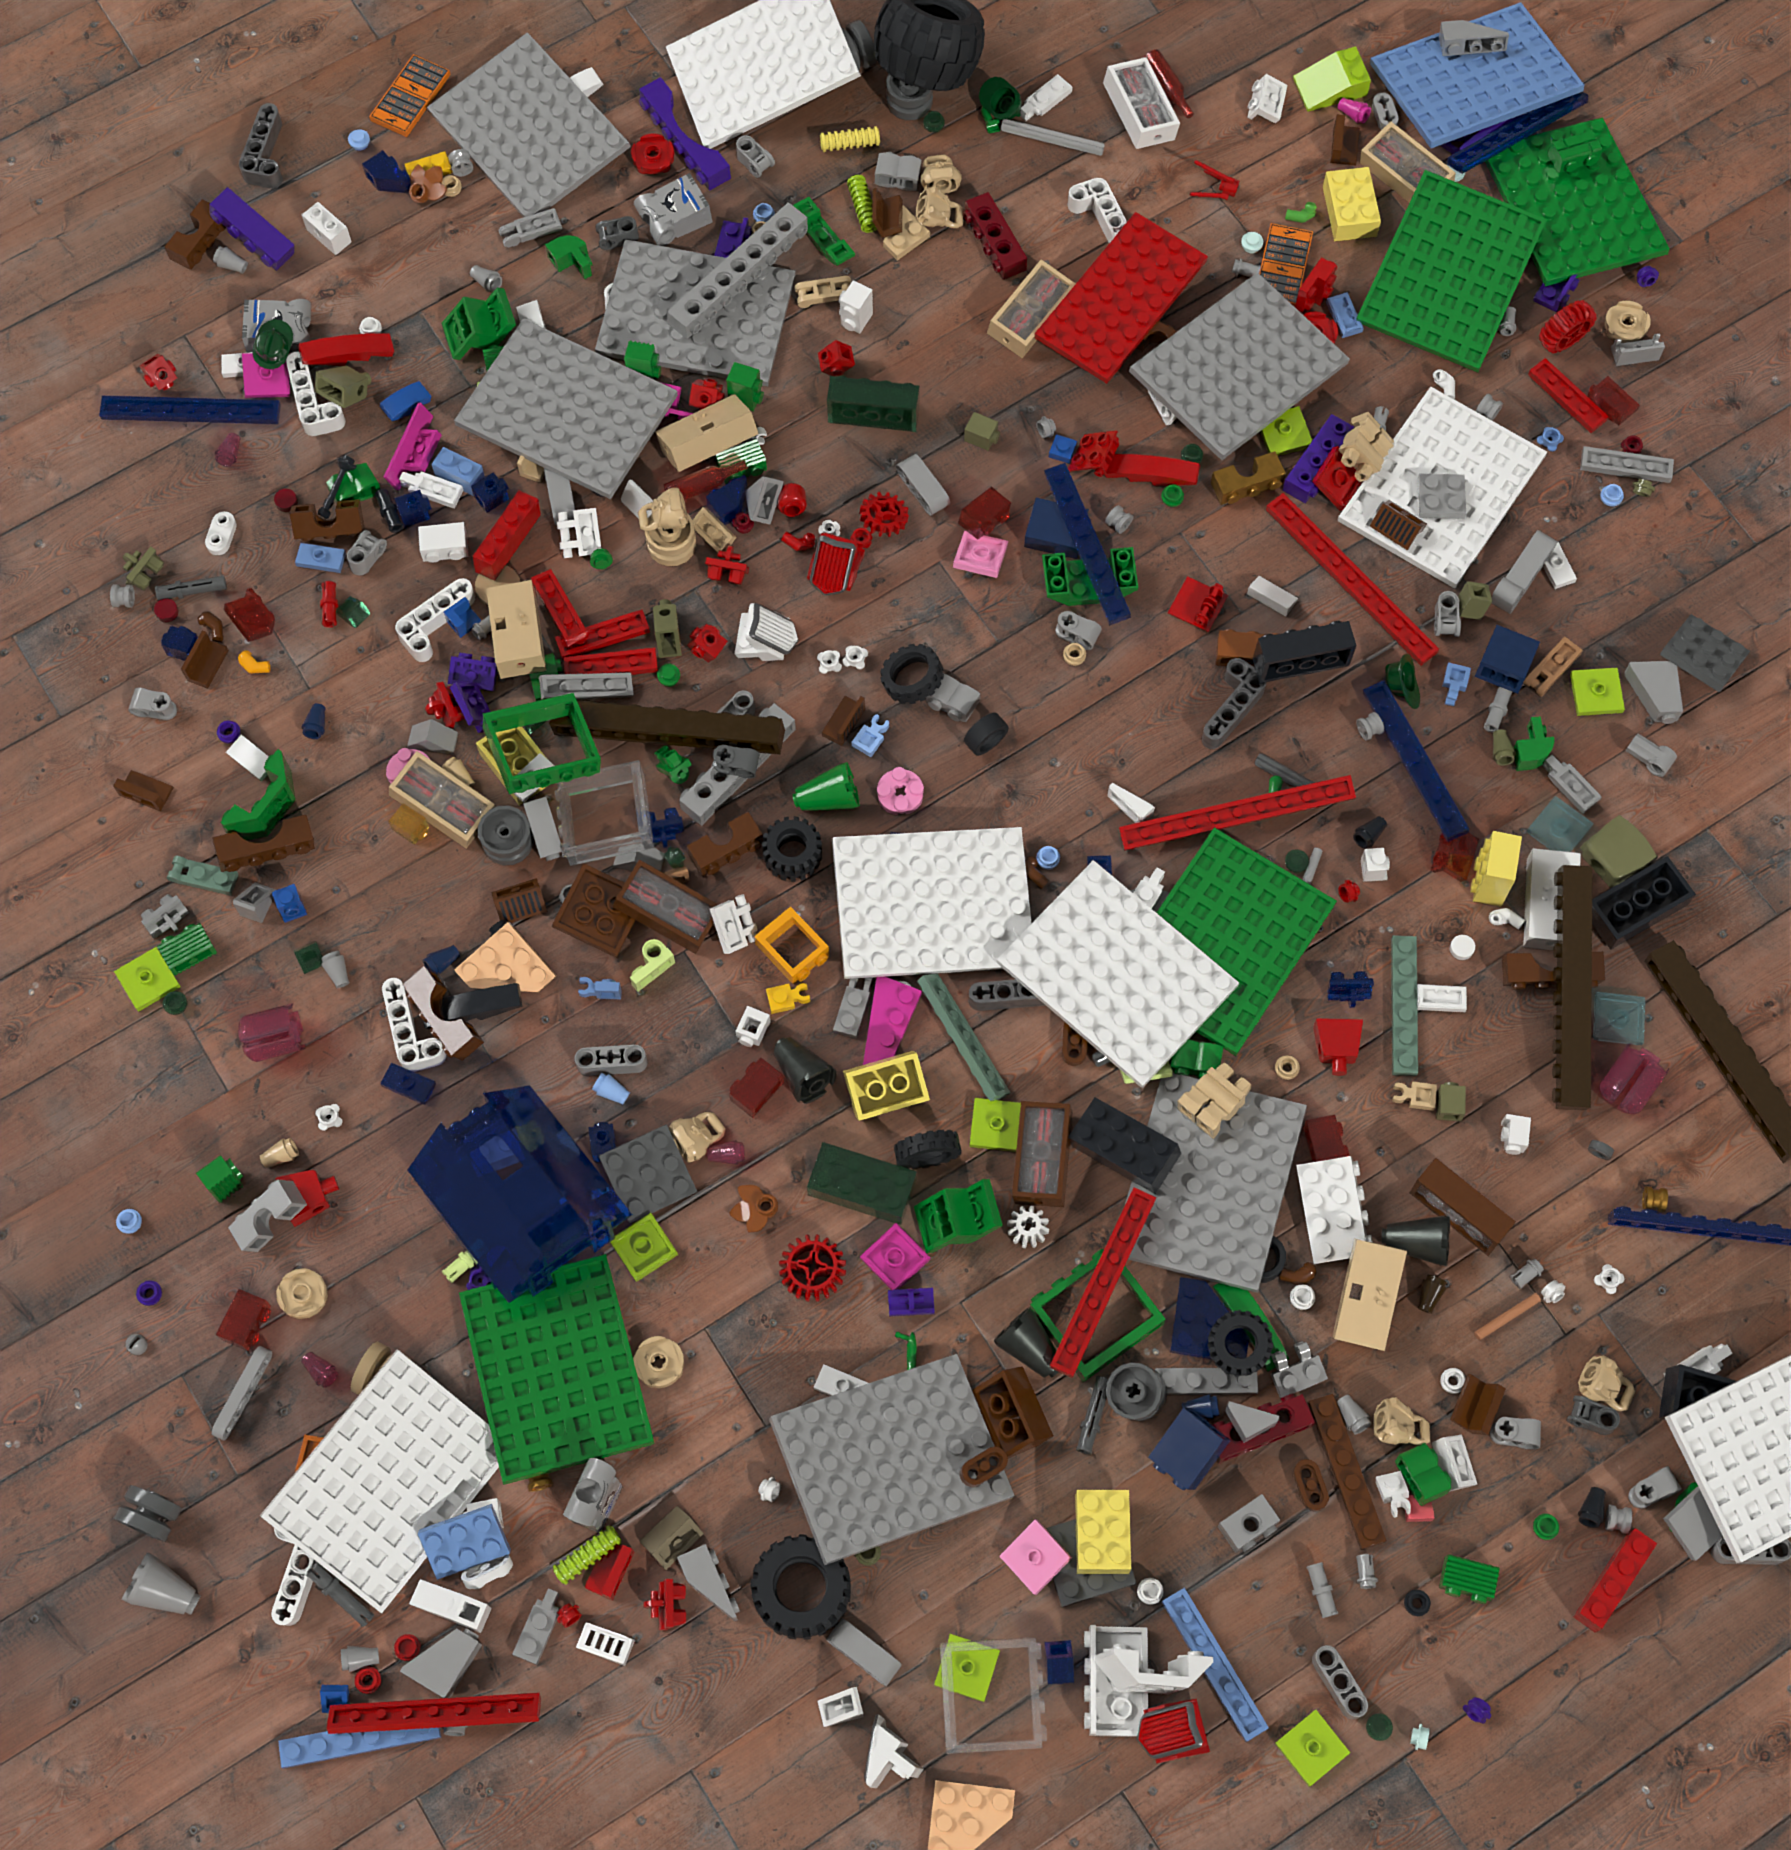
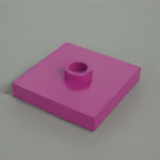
(264, 382)
(895, 1257)

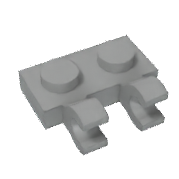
(1298, 1375)

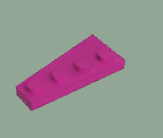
(889, 1018)

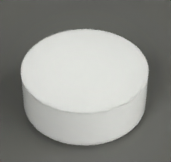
(1462, 947)

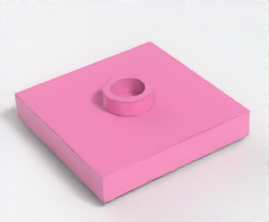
(980, 555)
(1035, 1557)

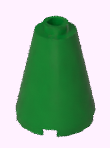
(828, 791)

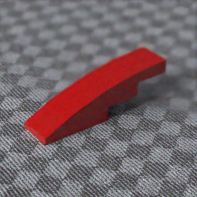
(345, 348)
(1154, 469)

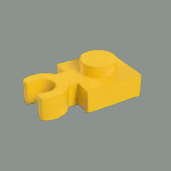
(782, 997)

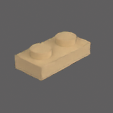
(713, 530)

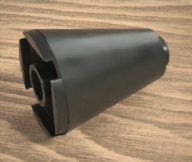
(803, 1070)
(1421, 1238)
(1028, 1343)

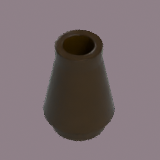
(1431, 1292)

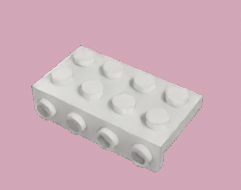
(1333, 1207)
(1113, 1710)

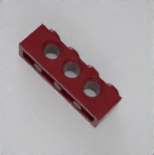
(988, 222)
(1299, 1420)

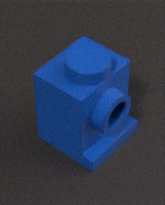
(289, 903)

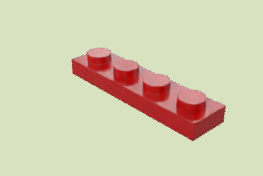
(1568, 395)
(559, 607)
(606, 634)
(629, 661)

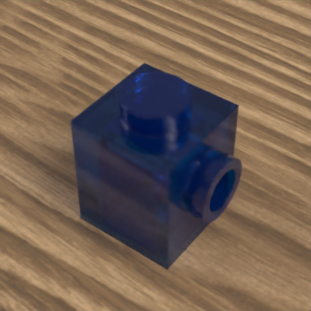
(490, 492)
(413, 508)
(178, 642)
(601, 1139)
(1059, 1662)

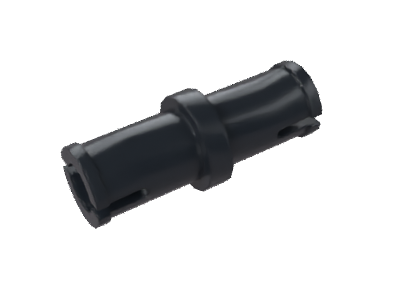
(388, 510)

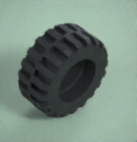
(779, 1617)

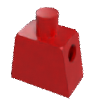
(1338, 1042)
(313, 1192)

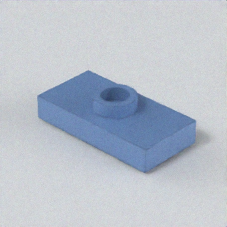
(1344, 315)
(320, 557)

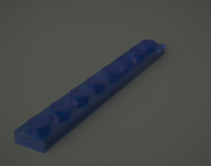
(1514, 132)
(190, 409)
(1087, 544)
(1416, 761)
(1700, 1226)

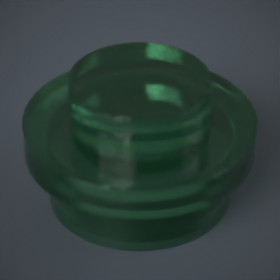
(934, 121)
(1192, 453)
(674, 857)
(1296, 860)
(175, 1003)
(1379, 1727)

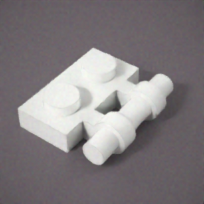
(587, 532)
(729, 925)

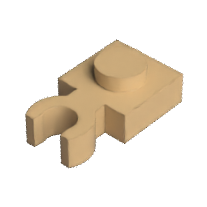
(1420, 1095)

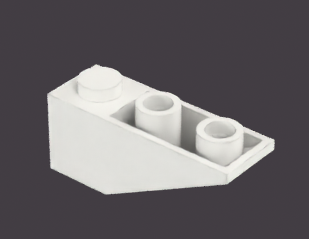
(450, 1605)

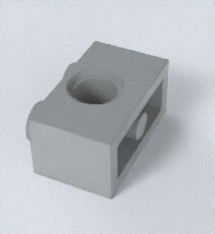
(1260, 1513)

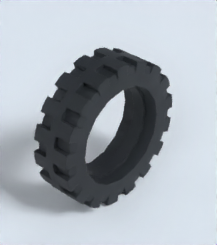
(902, 659)
(927, 1149)

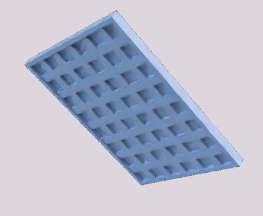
(1474, 91)

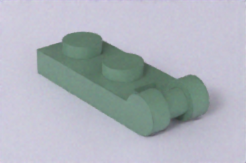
(202, 876)

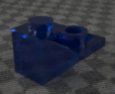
(385, 174)
(728, 499)

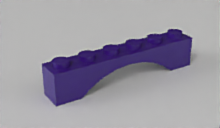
(707, 163)

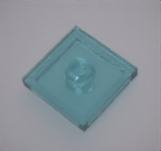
(1559, 826)
(1619, 1018)

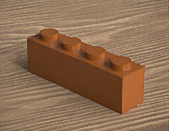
(1236, 645)

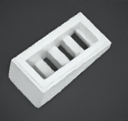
(1131, 805)
(624, 1652)

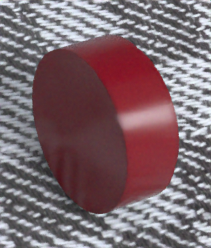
(285, 499)
(166, 610)

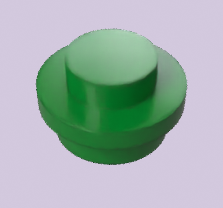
(1172, 496)
(601, 559)
(668, 675)
(1546, 1526)

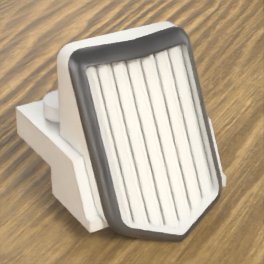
(765, 634)
(887, 1751)

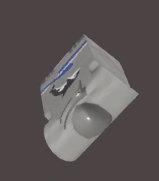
(674, 210)
(295, 313)
(594, 1496)

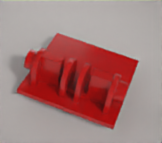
(1095, 452)
(1198, 603)

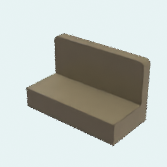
(671, 1537)

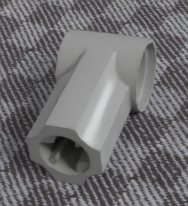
(1657, 759)

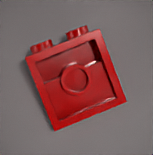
(1316, 286)

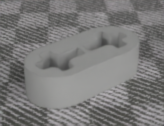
(1389, 111)

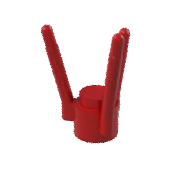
(1228, 184)

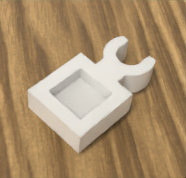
(1394, 1490)

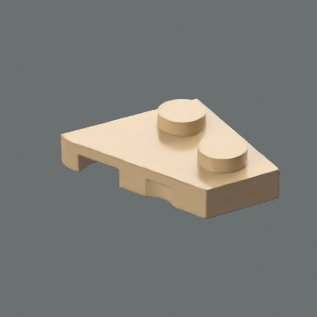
(912, 235)

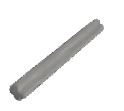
(1053, 137)

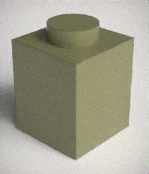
(981, 431)
(1474, 600)
(1451, 1102)

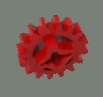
(884, 514)

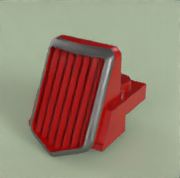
(834, 564)
(1173, 1731)

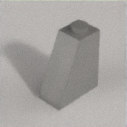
(1657, 689)
(543, 828)
(444, 1663)

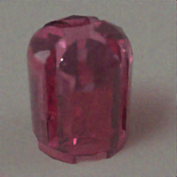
(271, 1033)
(1643, 1087)

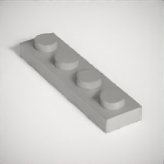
(1627, 464)
(587, 685)
(1207, 1381)

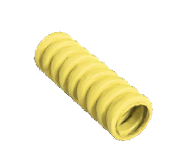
(850, 139)

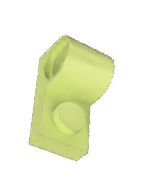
(654, 965)

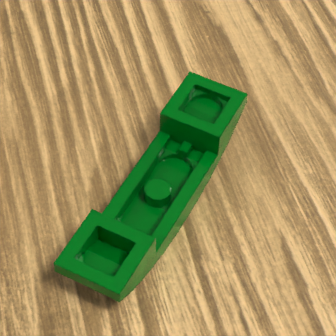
(822, 235)
(1241, 1299)

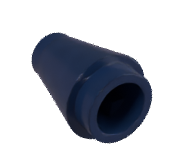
(314, 723)
(441, 959)
(1205, 1406)

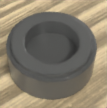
(1600, 1150)

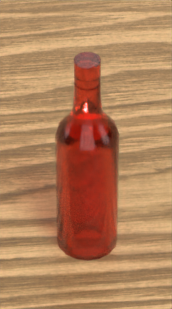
(1169, 81)
(704, 479)

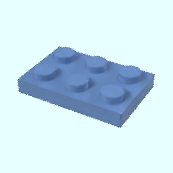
(464, 1541)

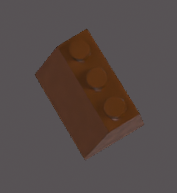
(1012, 1412)

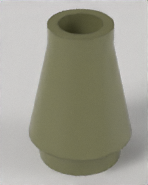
(1502, 748)

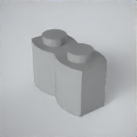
(898, 171)
(954, 699)

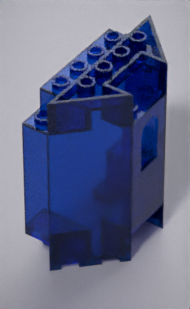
(535, 1217)

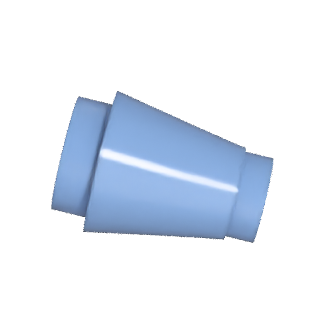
(610, 1089)

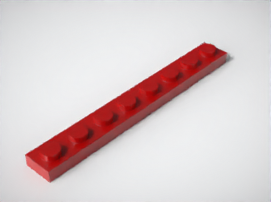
(1102, 1282)
(434, 1713)

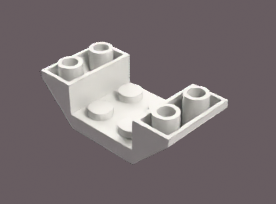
(1123, 1671)

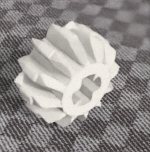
(1036, 1231)

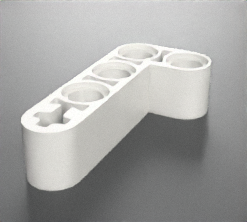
(1085, 197)
(312, 411)
(430, 608)
(406, 1024)
(292, 1574)

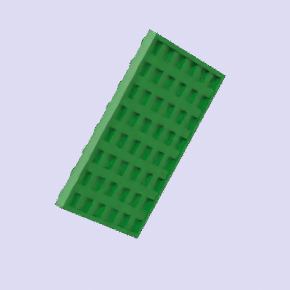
(1592, 214)
(1451, 270)
(1249, 922)
(556, 1372)

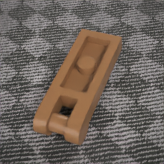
(1553, 666)

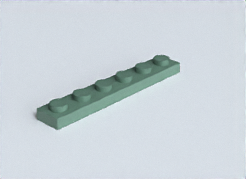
(1404, 1005)
(964, 1037)

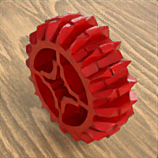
(1567, 326)
(801, 1265)

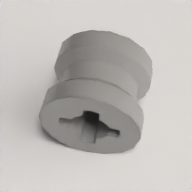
(460, 162)
(1489, 407)
(1119, 519)
(122, 595)
(1369, 726)
(1618, 1519)

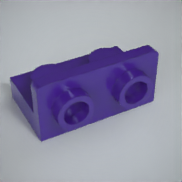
(732, 236)
(1556, 294)
(466, 669)
(471, 703)

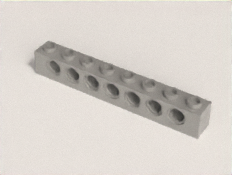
(726, 273)

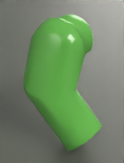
(1303, 215)

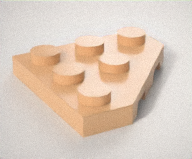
(504, 961)
(967, 1815)

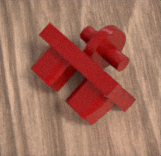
(716, 566)
(441, 706)
(662, 1604)

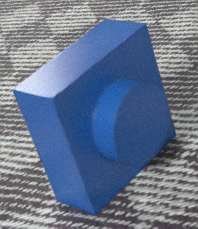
(1062, 449)
(333, 1696)

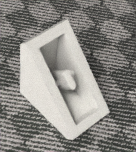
(840, 1707)

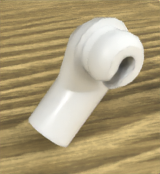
(1445, 381)
(1505, 916)

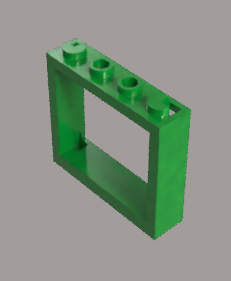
(535, 713)
(1120, 1347)

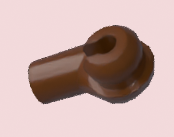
(214, 623)
(1033, 874)
(1300, 1276)

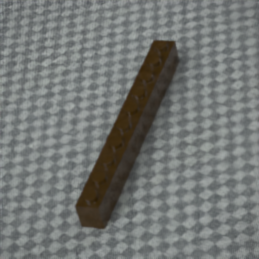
(676, 727)
(1573, 987)
(1724, 1045)

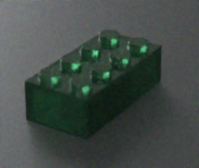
(873, 403)
(861, 1183)

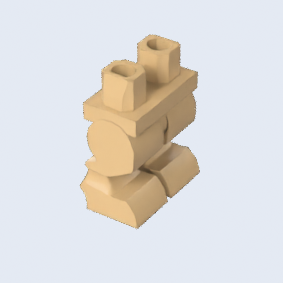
(1365, 446)
(1218, 1093)

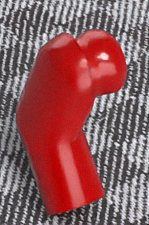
(799, 544)

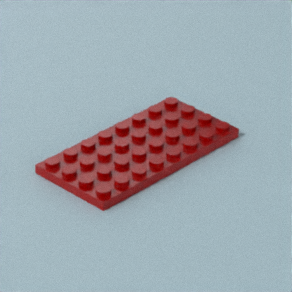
(1121, 297)

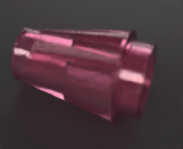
(228, 450)
(729, 1152)
(319, 1369)

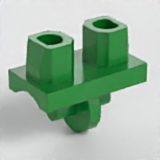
(672, 764)

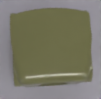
(1618, 851)

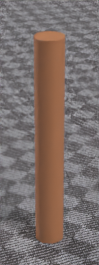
(1507, 1316)

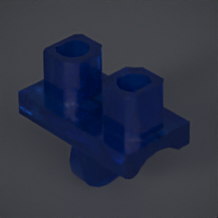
(666, 829)
(1350, 989)

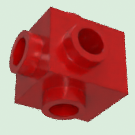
(836, 358)
(152, 368)
(705, 393)
(706, 642)

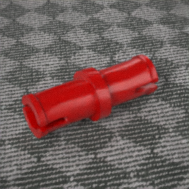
(329, 604)

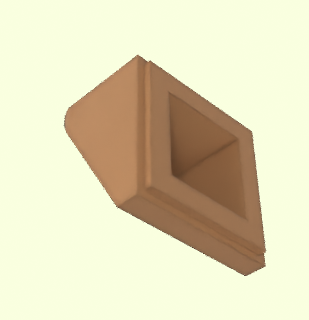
(679, 874)

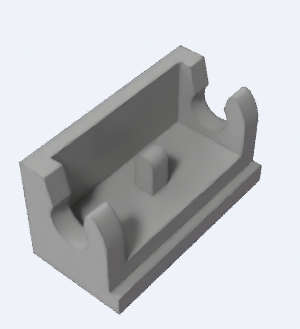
(1637, 351)

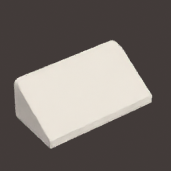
(635, 498)
(1272, 595)
(1455, 1461)

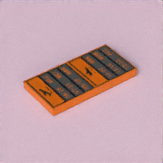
(409, 95)
(1286, 259)

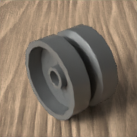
(860, 44)
(907, 100)
(505, 835)
(1121, 1391)
(147, 1514)

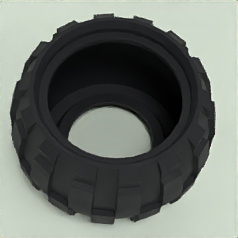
(929, 42)

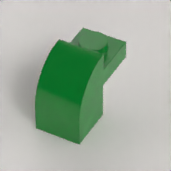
(568, 251)
(1533, 751)

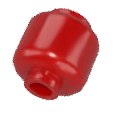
(792, 500)

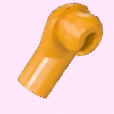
(251, 665)

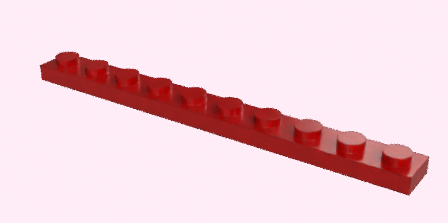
(1352, 579)
(1237, 812)

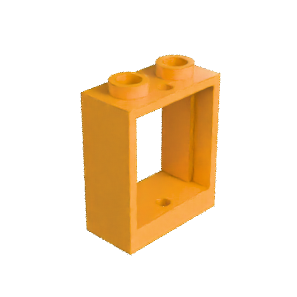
(775, 930)

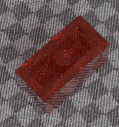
(984, 513)
(756, 1087)
(1325, 1139)
(244, 1320)

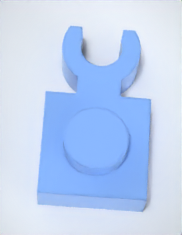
(869, 738)

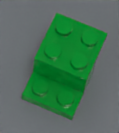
(478, 323)
(958, 1216)

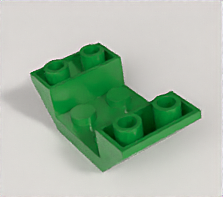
(1070, 584)
(270, 809)

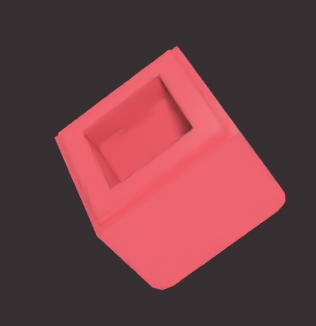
(1419, 1513)

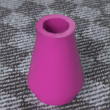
(1355, 110)

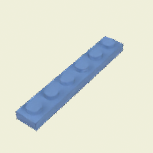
(1220, 1672)
(327, 1746)

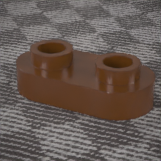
(1073, 1042)
(982, 1468)
(1311, 1485)

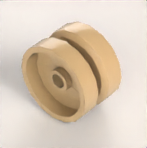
(671, 546)
(369, 1366)

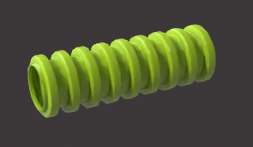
(862, 202)
(587, 1555)

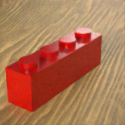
(506, 535)
(1615, 1580)

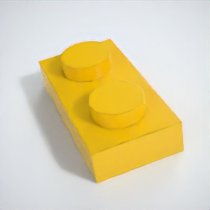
(438, 159)

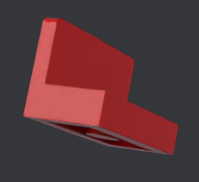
(609, 1571)

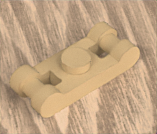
(823, 290)

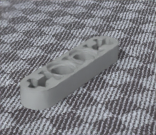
(241, 1393)

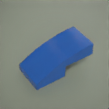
(404, 400)

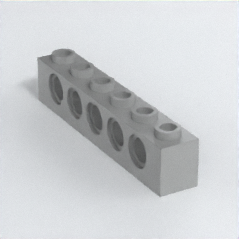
(703, 808)

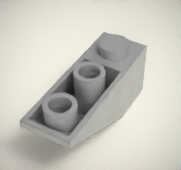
(1470, 38)
(703, 1576)

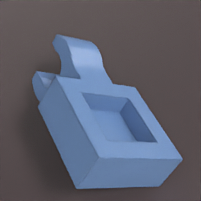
(1456, 680)
(602, 990)

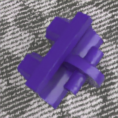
(911, 1302)

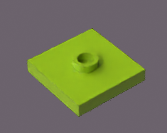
(1287, 433)
(1597, 691)
(147, 979)
(995, 1125)
(643, 1247)
(971, 1671)
(1312, 1748)

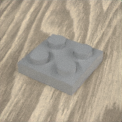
(1442, 496)

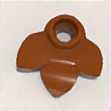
(429, 182)
(750, 1207)

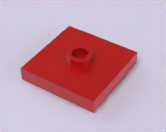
(1336, 480)

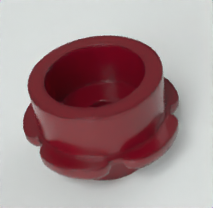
(1633, 441)
(742, 528)

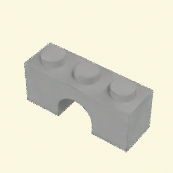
(252, 1226)

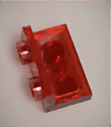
(1613, 400)
(251, 616)
(1455, 856)

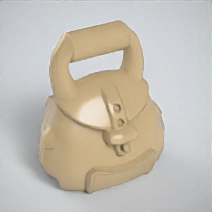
(941, 174)
(935, 209)
(666, 510)
(694, 1137)
(1602, 1382)
(1396, 1425)

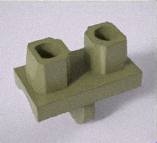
(148, 560)

